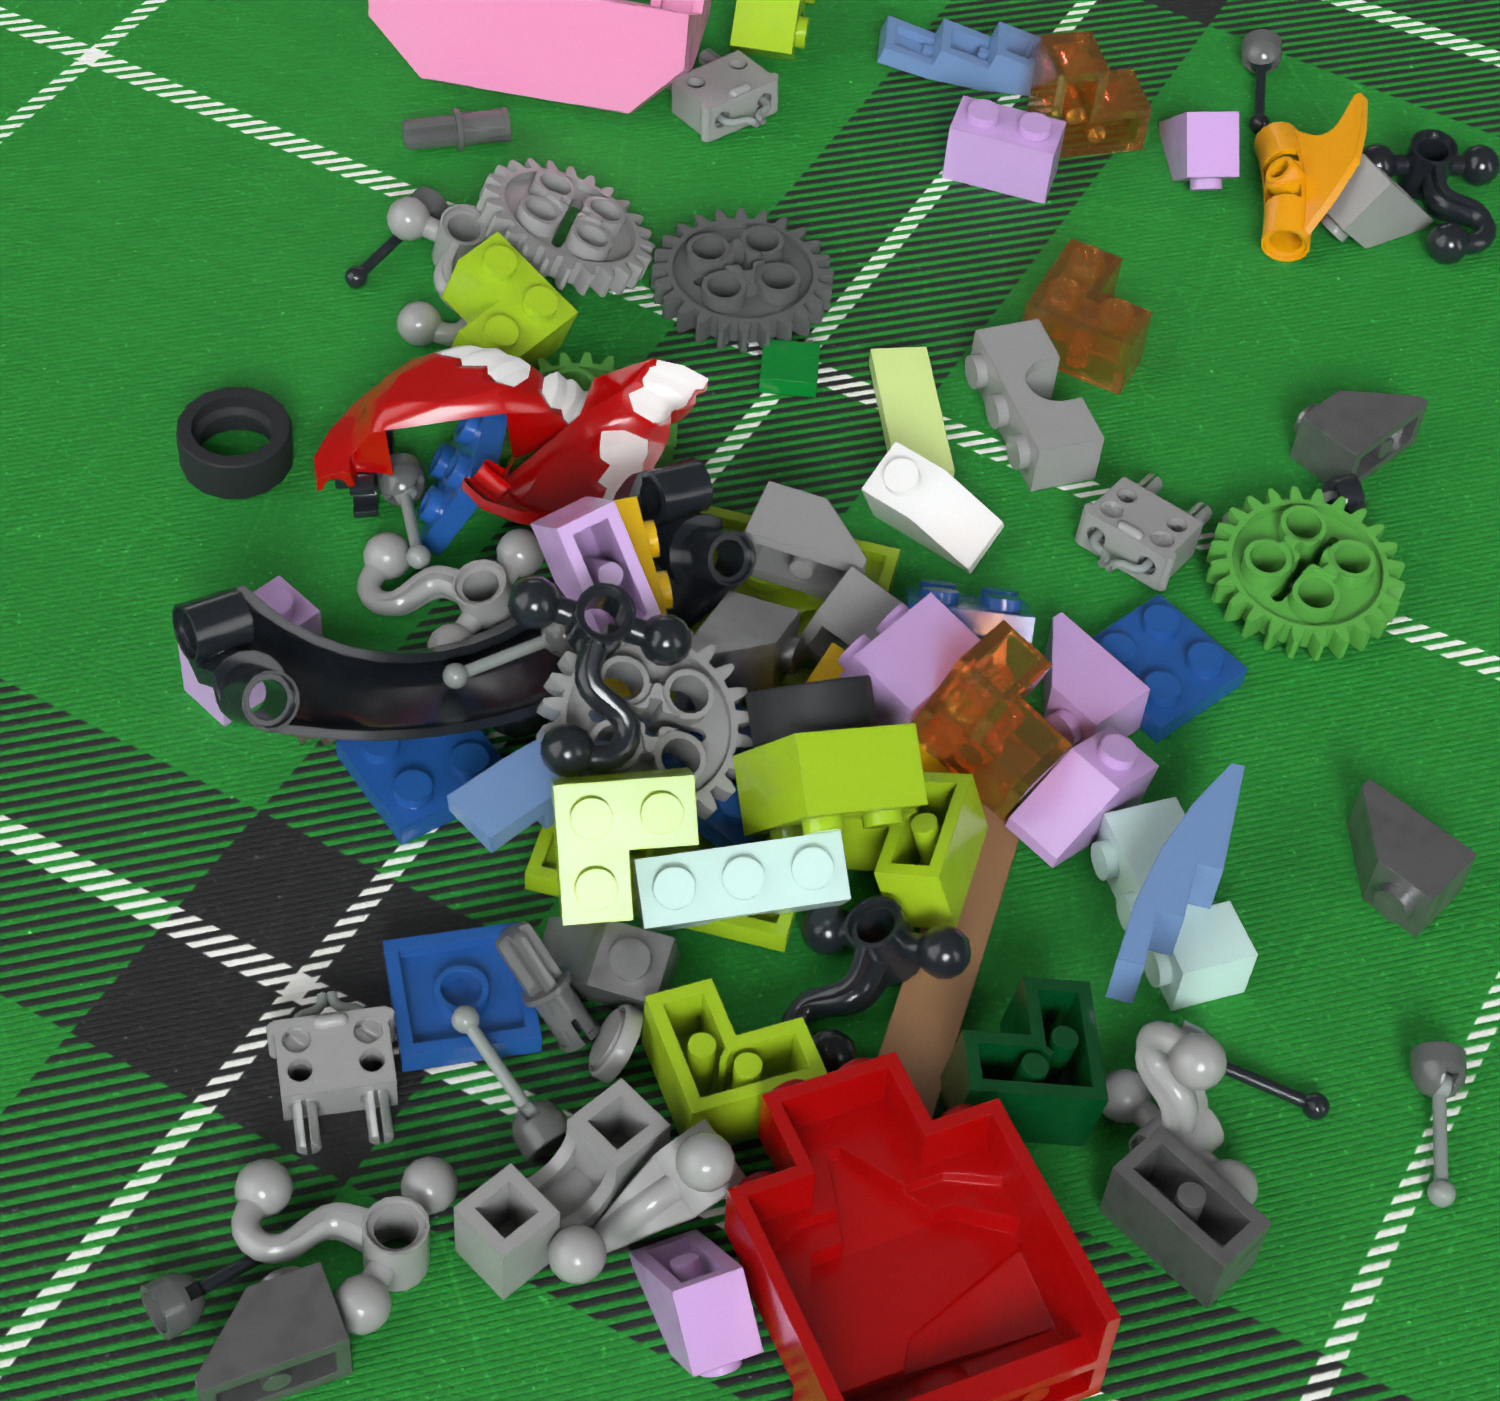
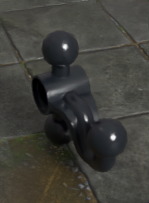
(1424, 177)
(662, 638)
(884, 955)

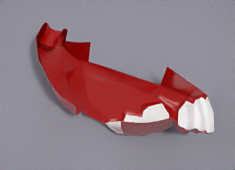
(446, 388)
(617, 435)

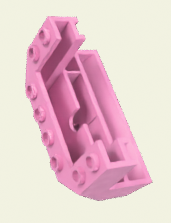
(552, 50)

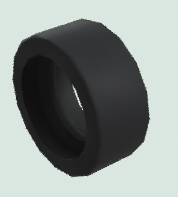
(235, 410)
(811, 708)

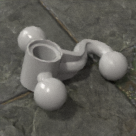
(453, 238)
(477, 587)
(1176, 1073)
(667, 1191)
(363, 1299)

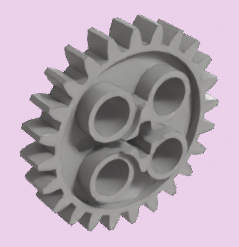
(604, 242)
(650, 698)

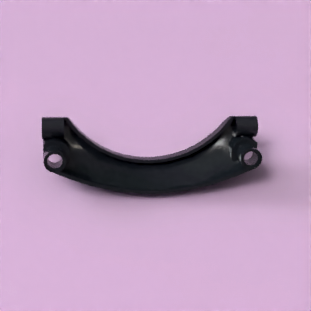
(400, 695)

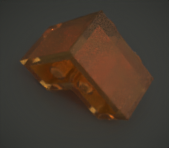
(1101, 105)
(1089, 327)
(986, 727)

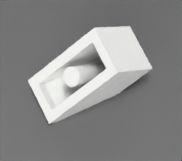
(931, 507)

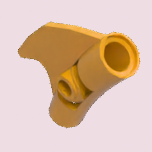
(1306, 179)

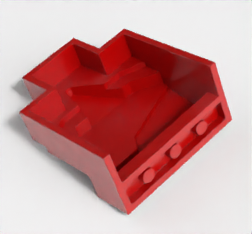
(913, 1250)

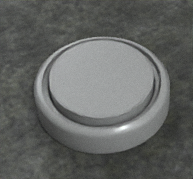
(615, 1042)

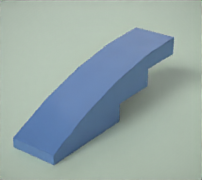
(962, 55)
(509, 795)
(1182, 874)

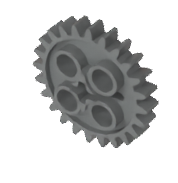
(741, 279)

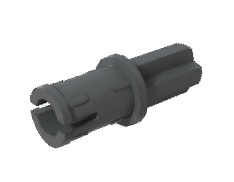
(457, 129)
(546, 986)

